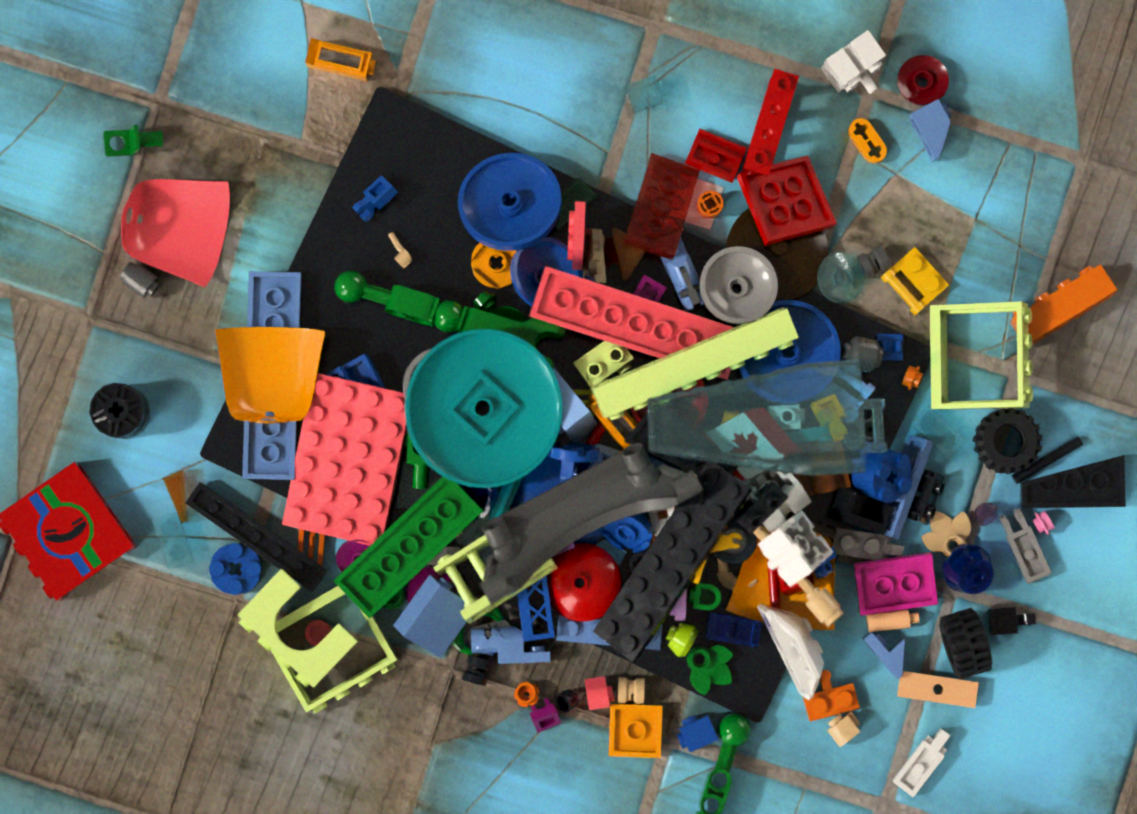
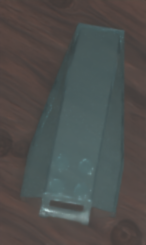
(779, 421)

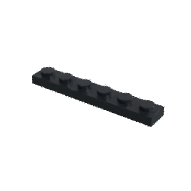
(256, 536)

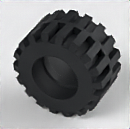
(1029, 441)
(965, 643)

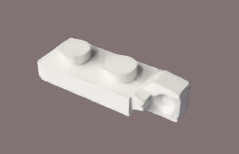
(921, 763)

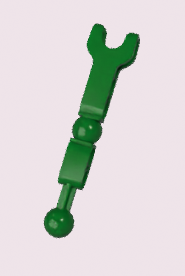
(445, 315)
(734, 732)

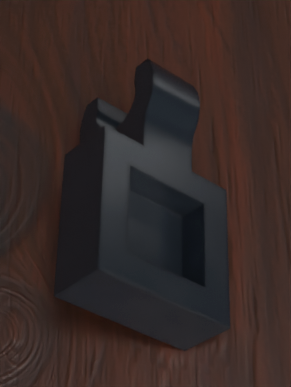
(1006, 621)

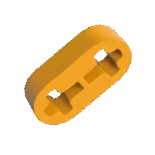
(872, 137)

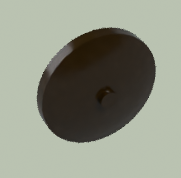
(793, 260)

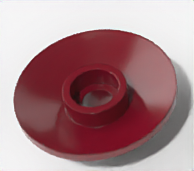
(923, 68)

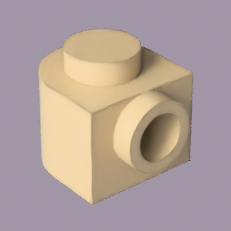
(843, 728)

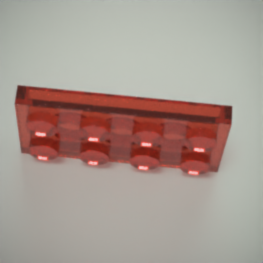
(661, 206)

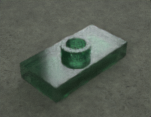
(576, 192)

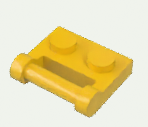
(920, 275)

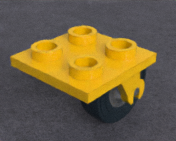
(733, 546)

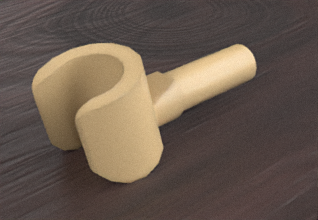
(403, 257)

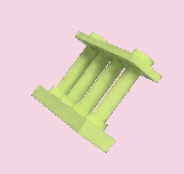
(473, 606)

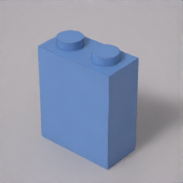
(433, 616)

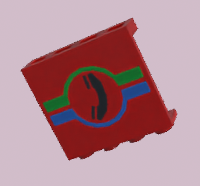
(65, 531)

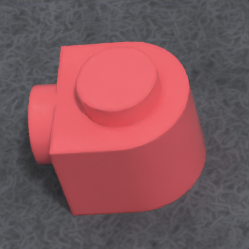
(598, 693)

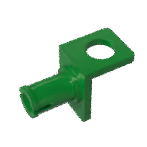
(132, 141)
(420, 467)

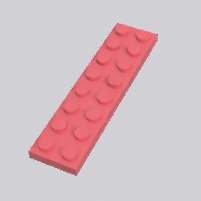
(619, 316)

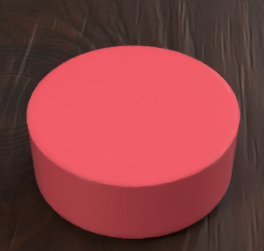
(316, 631)

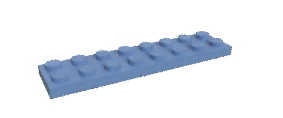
(271, 447)

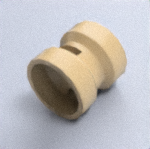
(631, 690)

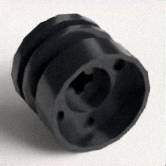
(130, 422)

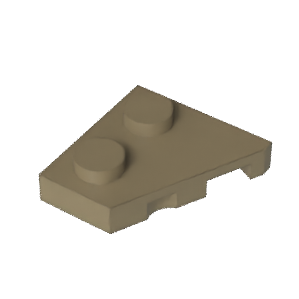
(594, 255)

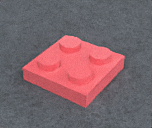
(576, 235)

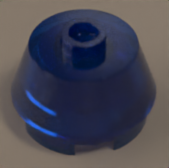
(968, 569)

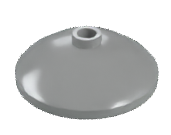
(747, 270)

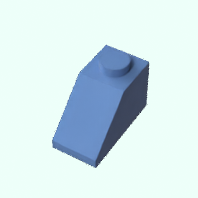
(932, 127)

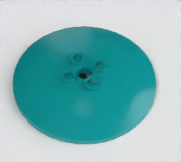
(521, 413)

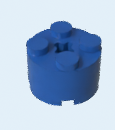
(885, 476)

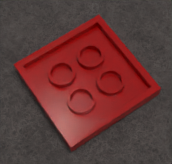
(786, 201)

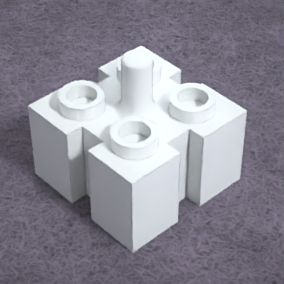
(855, 64)
(789, 485)
(795, 549)

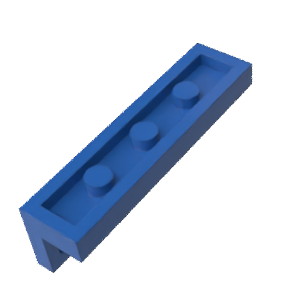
(526, 612)

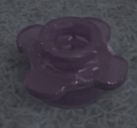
(985, 513)

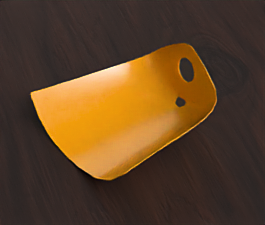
(269, 371)
(746, 599)

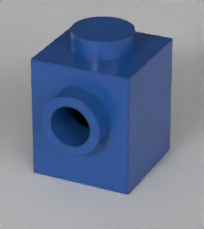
(696, 733)

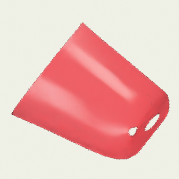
(179, 227)

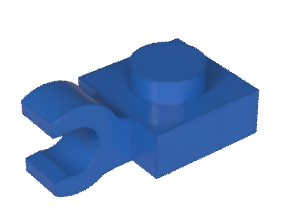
(376, 195)

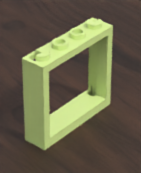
(939, 355)
(342, 689)

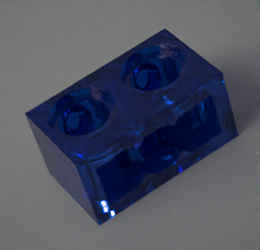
(733, 629)

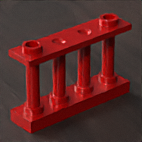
(770, 122)

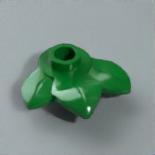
(711, 670)

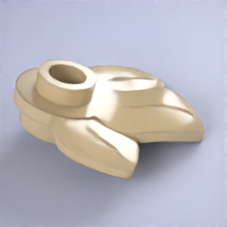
(946, 530)

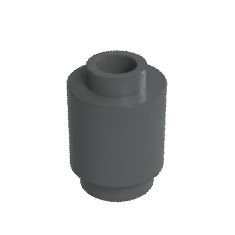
(139, 280)

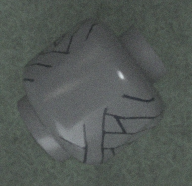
(864, 350)

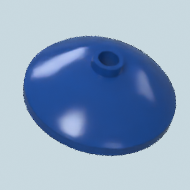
(530, 263)

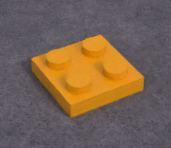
(635, 730)

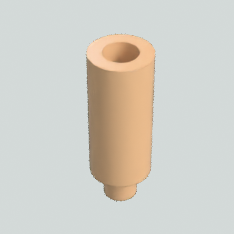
(891, 620)

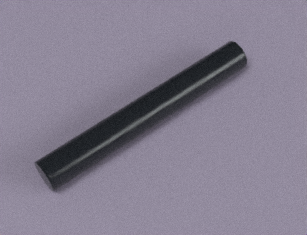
(1047, 460)

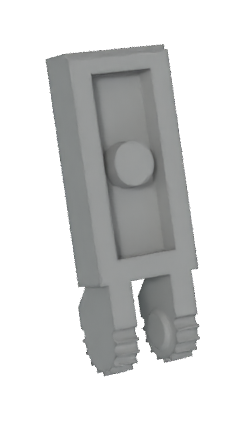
(1025, 548)

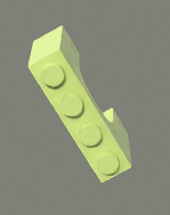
(261, 617)

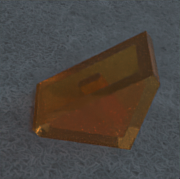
(627, 255)

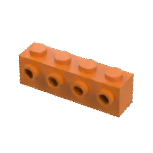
(1068, 302)

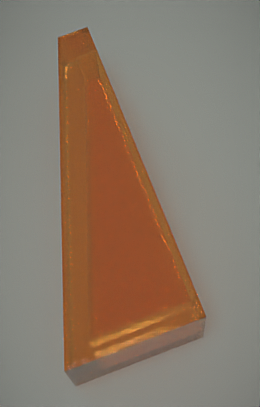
(177, 490)

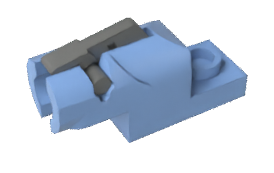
(684, 278)
(507, 642)

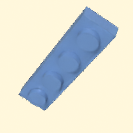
(918, 451)
(583, 633)

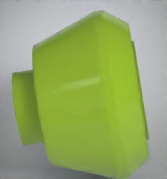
(681, 638)

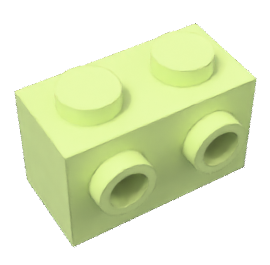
(603, 362)

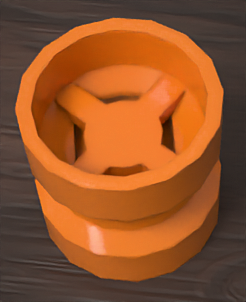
(709, 209)

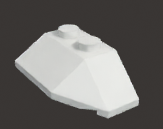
(796, 647)

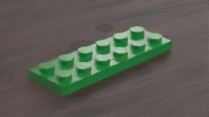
(408, 545)

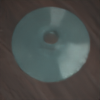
(831, 277)

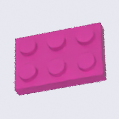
(895, 583)

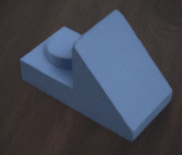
(890, 658)

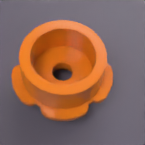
(912, 377)
(519, 694)

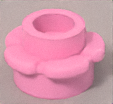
(1043, 522)

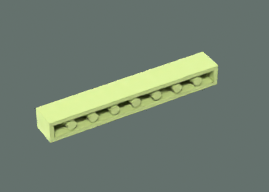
(694, 363)

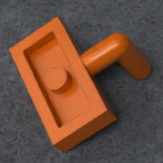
(831, 700)

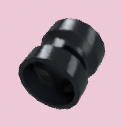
(476, 676)

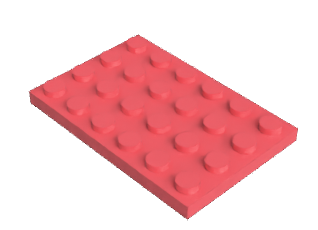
(347, 460)

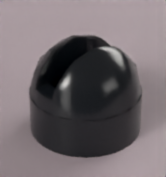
(567, 700)

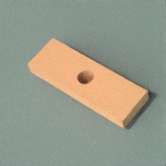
(952, 692)

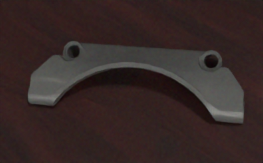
(563, 514)

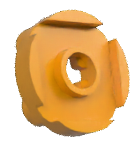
(482, 270)

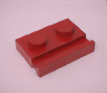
(715, 155)

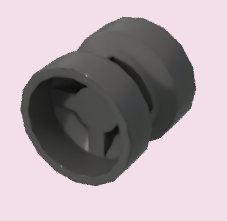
(873, 262)

